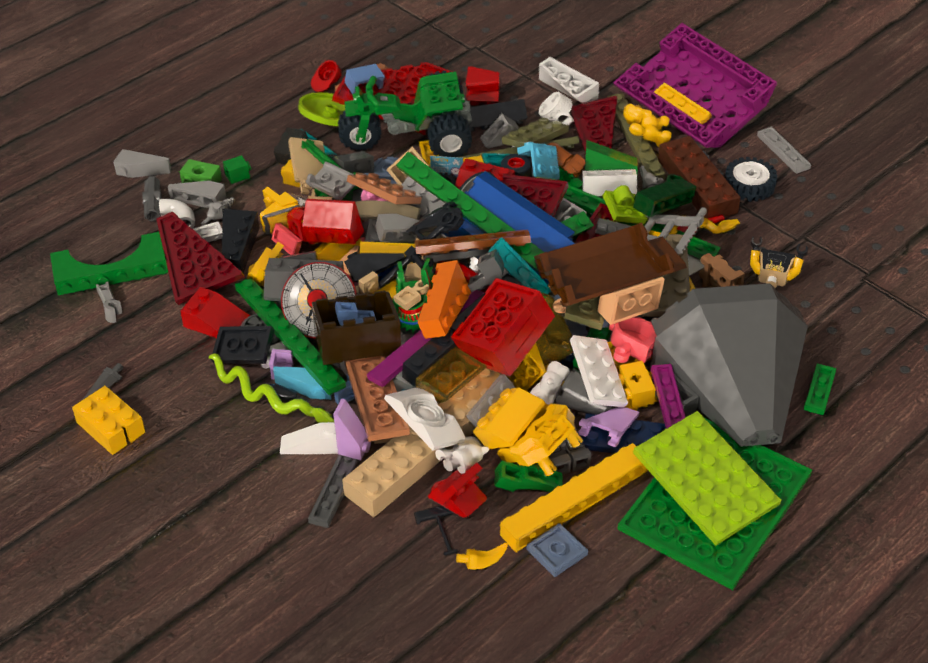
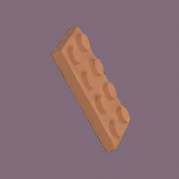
(384, 188)

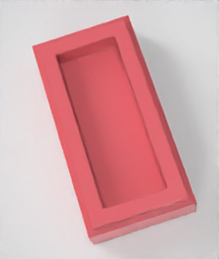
(287, 238)

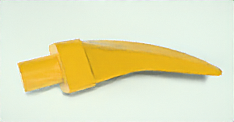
(481, 559)

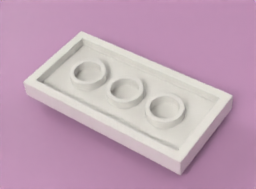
(598, 371)

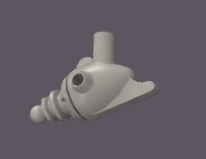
(649, 179)
(216, 210)

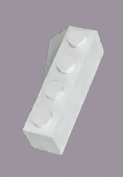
(568, 81)

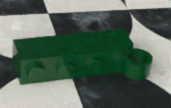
(665, 196)

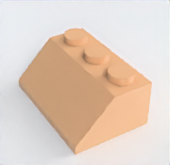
(631, 301)

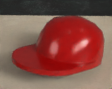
(325, 76)

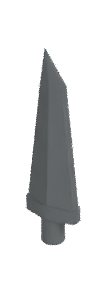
(107, 378)

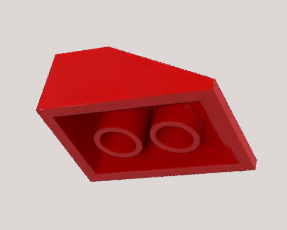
(209, 312)

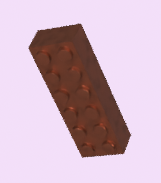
(713, 191)

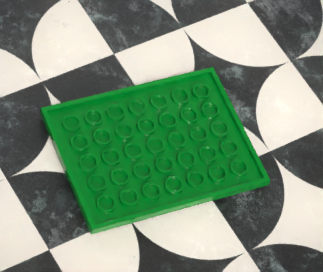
(668, 529)

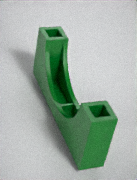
(75, 276)

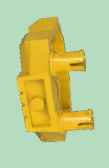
(542, 437)

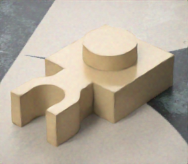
(410, 296)

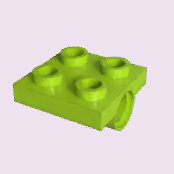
(621, 203)

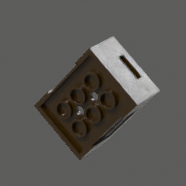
(357, 340)

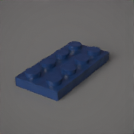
(637, 434)

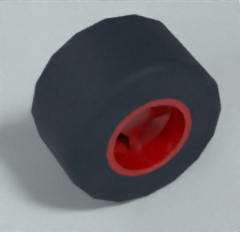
(519, 163)

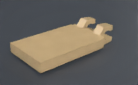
(304, 162)

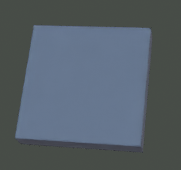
(557, 550)

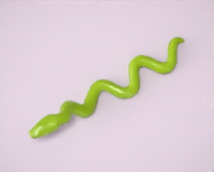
(274, 400)

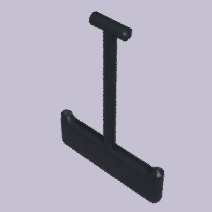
(436, 513)

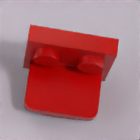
(459, 492)

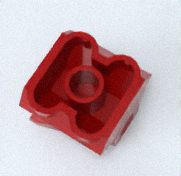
(482, 86)

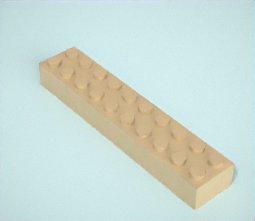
(408, 457)

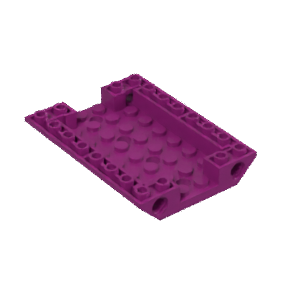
(711, 75)

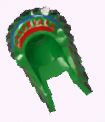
(410, 317)

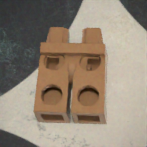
(718, 273)

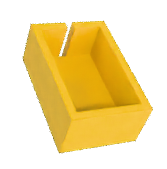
(105, 416)

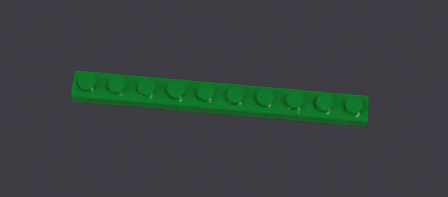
(589, 203)
(471, 209)
(291, 337)

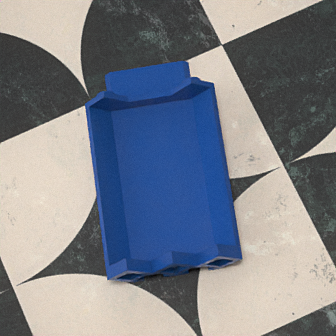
(517, 213)

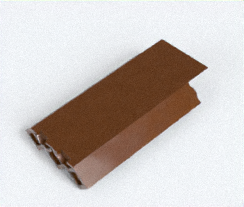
(606, 264)

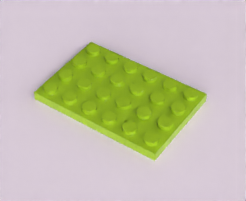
(706, 477)

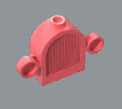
(633, 338)

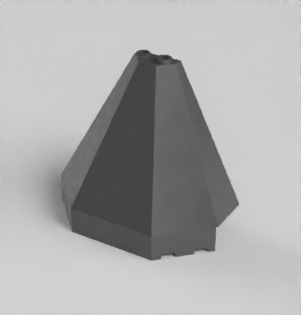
(737, 354)

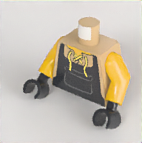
(775, 266)

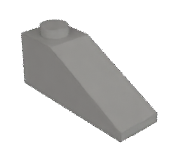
(138, 164)
(198, 193)
(394, 227)

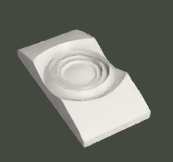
(426, 417)

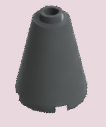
(576, 397)

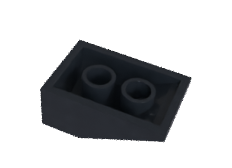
(364, 263)

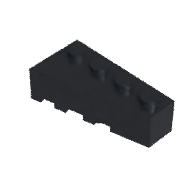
(239, 235)

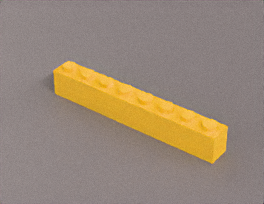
(571, 498)

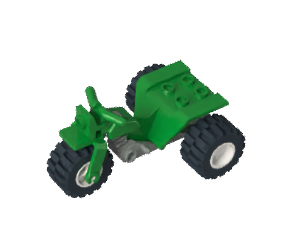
(435, 108)

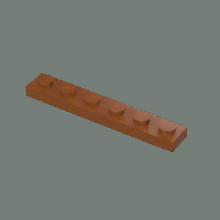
(467, 242)

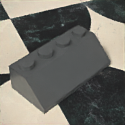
(278, 272)

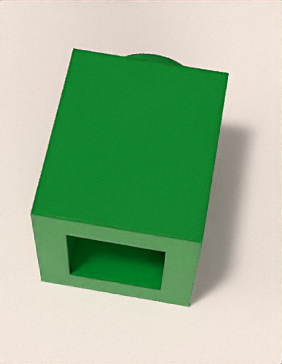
(236, 169)

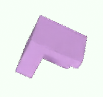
(280, 358)

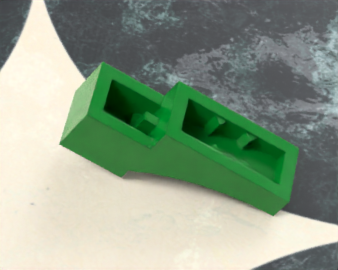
(515, 477)

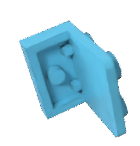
(543, 159)

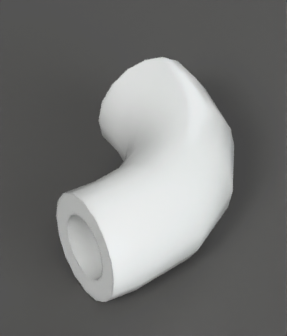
(180, 208)

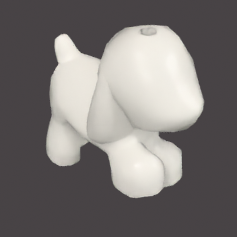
(551, 382)
(462, 455)

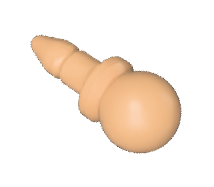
(557, 307)

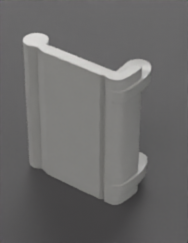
(331, 181)

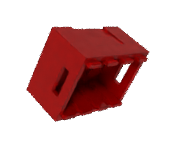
(504, 326)

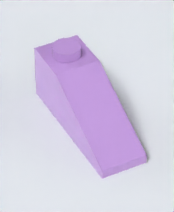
(350, 432)

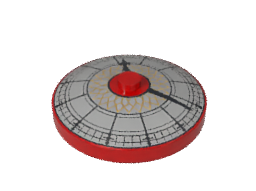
(309, 284)

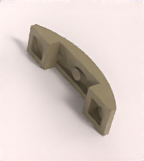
(371, 209)

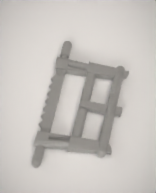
(691, 222)

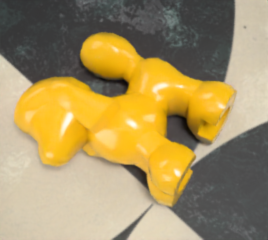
(647, 125)

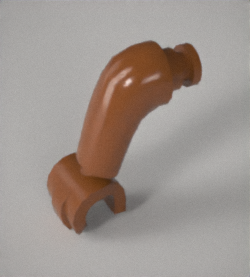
(571, 163)

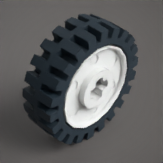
(751, 178)

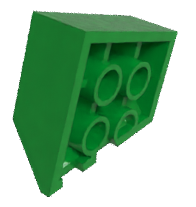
(605, 158)

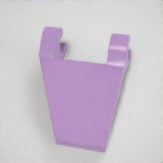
(613, 420)

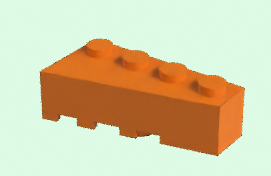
(443, 300)

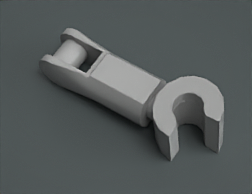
(110, 305)

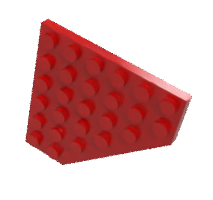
(398, 82)

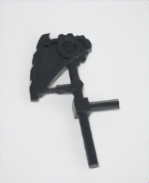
(439, 221)

